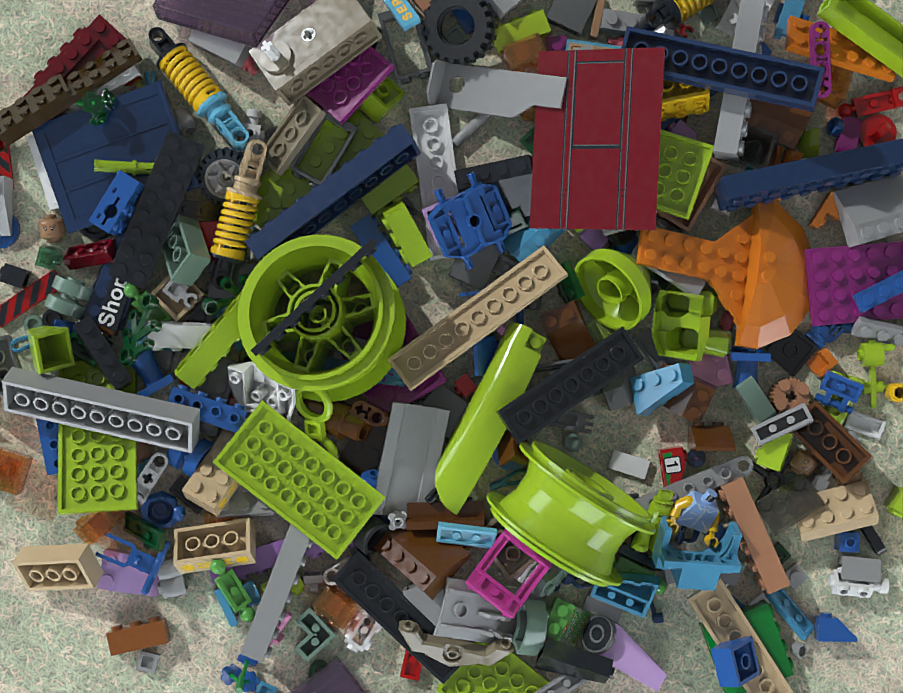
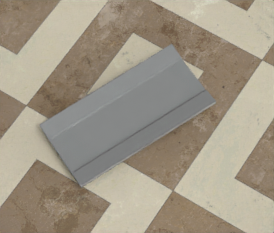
(410, 455)
(473, 618)

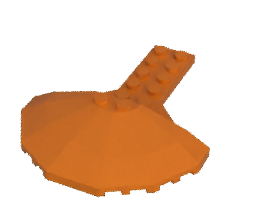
(752, 267)

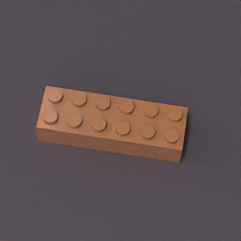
(755, 539)

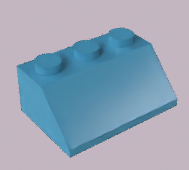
(528, 240)

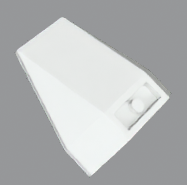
(253, 386)

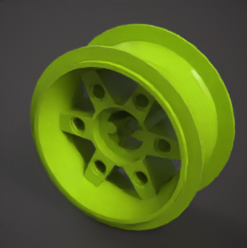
(279, 274)
(570, 514)

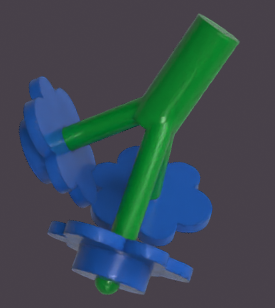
(247, 680)

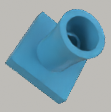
(251, 591)

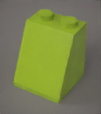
(50, 348)

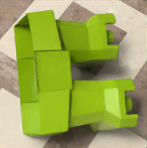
(688, 322)

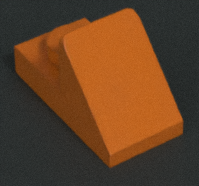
(828, 208)

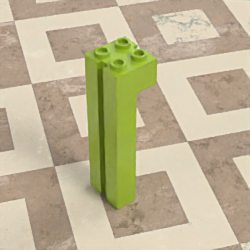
(868, 28)

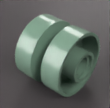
(67, 302)

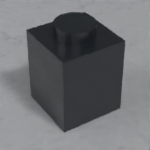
(14, 276)

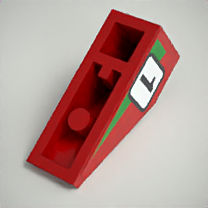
(672, 464)

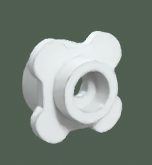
(397, 515)

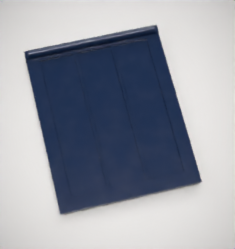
(130, 133)

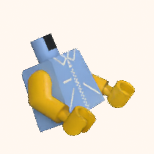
(697, 512)

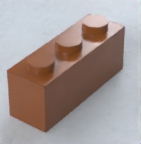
(138, 635)

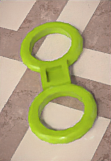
(315, 423)

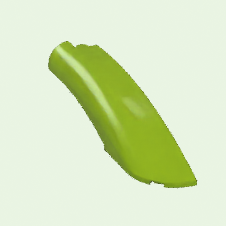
(480, 426)

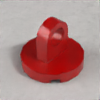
(877, 130)

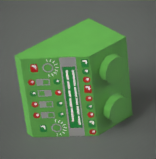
(565, 621)

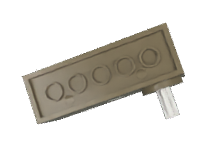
(314, 46)

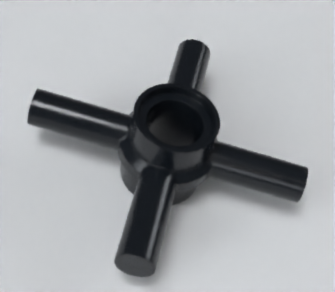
(767, 475)

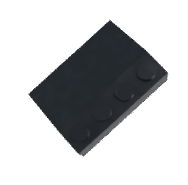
(512, 179)

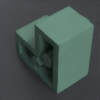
(318, 632)

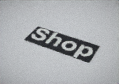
(112, 304)

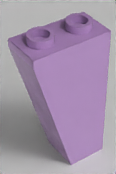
(634, 661)

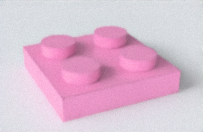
(712, 369)

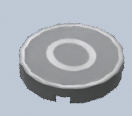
(598, 634)

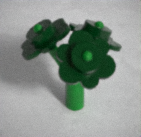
(94, 102)

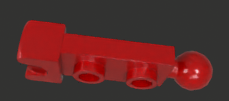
(872, 103)

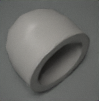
(798, 649)

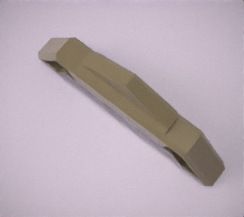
(453, 651)

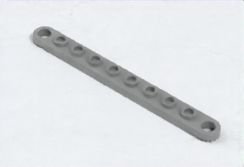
(703, 480)

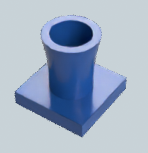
(747, 362)
(151, 374)

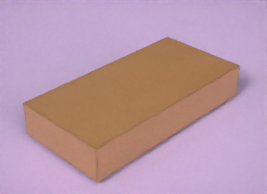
(596, 20)

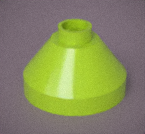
(614, 288)

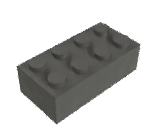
(216, 385)

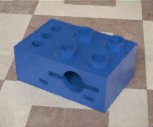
(117, 204)

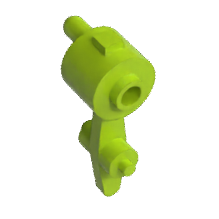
(872, 355)

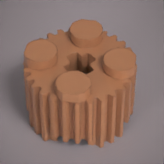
(784, 386)

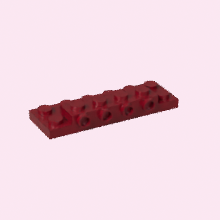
(85, 47)

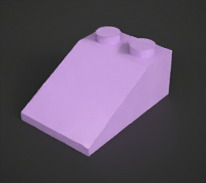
(123, 579)

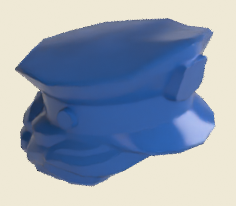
(162, 510)

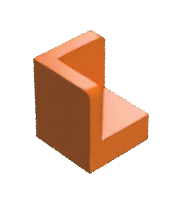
(821, 362)

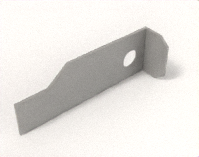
(493, 90)

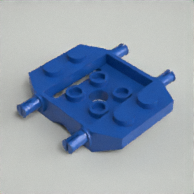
(491, 227)

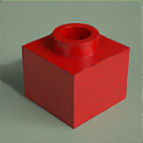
(464, 386)

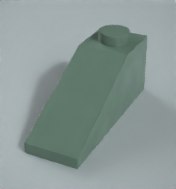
(755, 401)

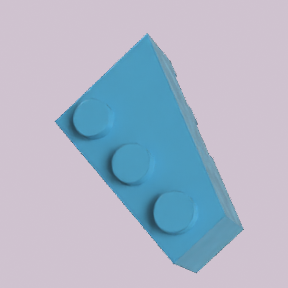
(632, 595)

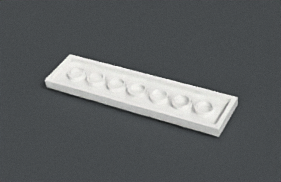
(436, 161)

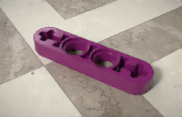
(824, 60)

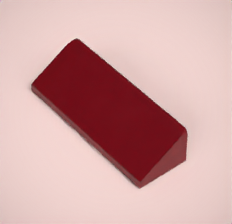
(90, 254)

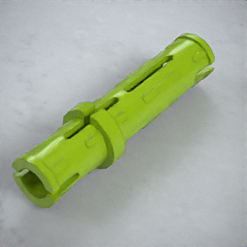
(127, 167)

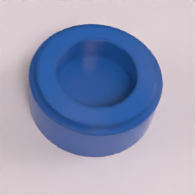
(835, 127)

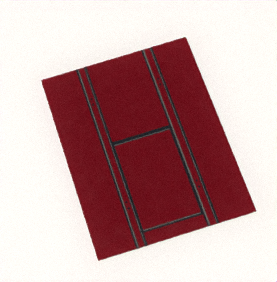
(603, 146)

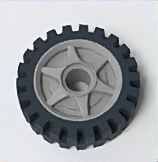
(211, 172)

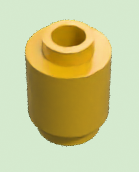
(889, 392)

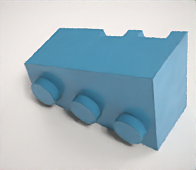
(659, 386)

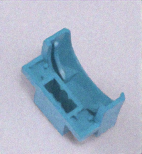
(700, 568)

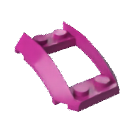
(494, 591)

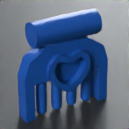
(822, 334)

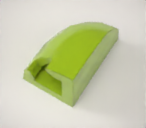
(810, 143)

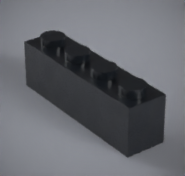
(102, 354)

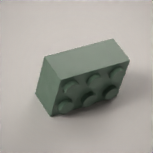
(185, 251)

